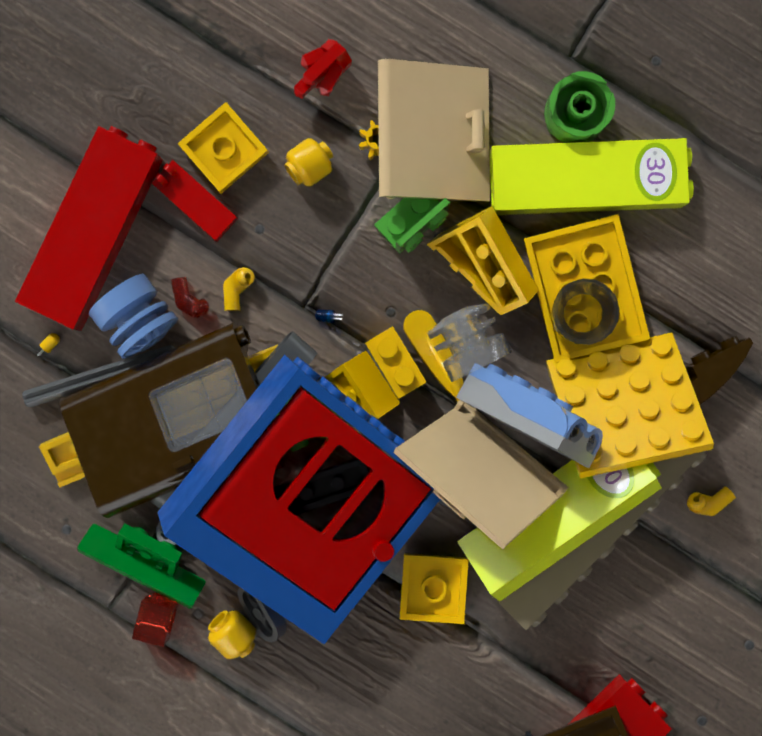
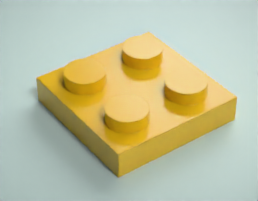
(223, 147)
(433, 588)

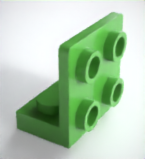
(410, 219)

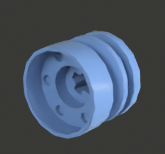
(129, 310)

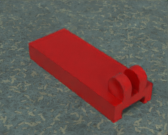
(194, 200)

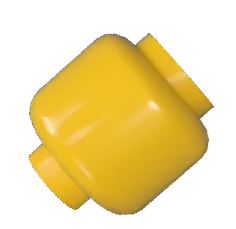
(309, 162)
(232, 634)

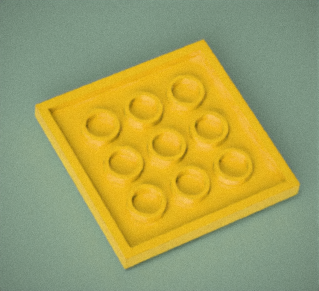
(637, 400)

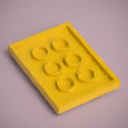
(588, 252)

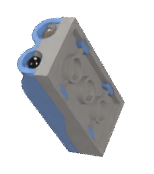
(531, 413)

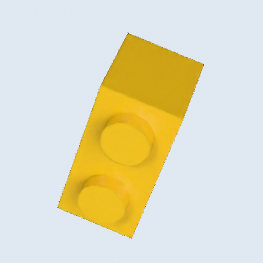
(395, 362)

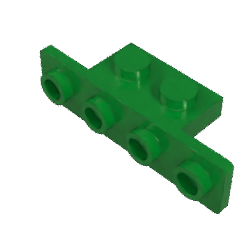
(144, 561)

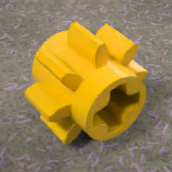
(369, 144)

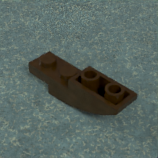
(713, 370)

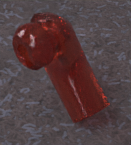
(185, 301)

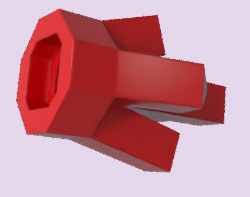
(323, 68)

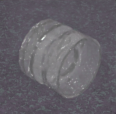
(469, 341)

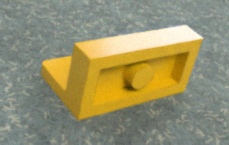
(365, 385)

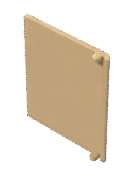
(433, 131)
(481, 473)

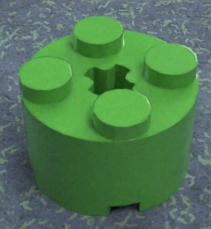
(595, 101)

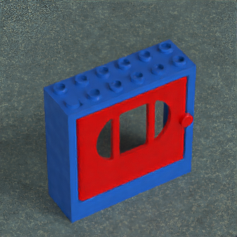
(251, 515)

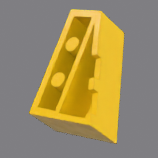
(488, 260)

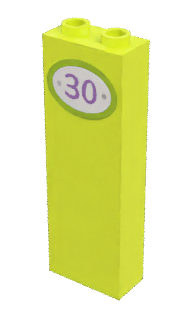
(590, 176)
(572, 520)

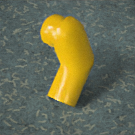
(234, 286)
(710, 505)

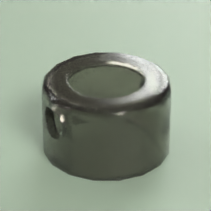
(602, 294)

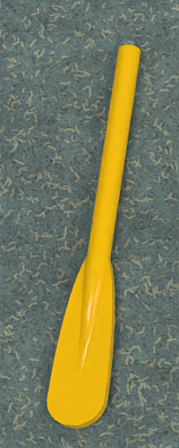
(416, 328)

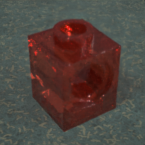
(155, 619)

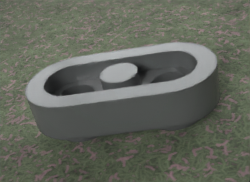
(267, 622)

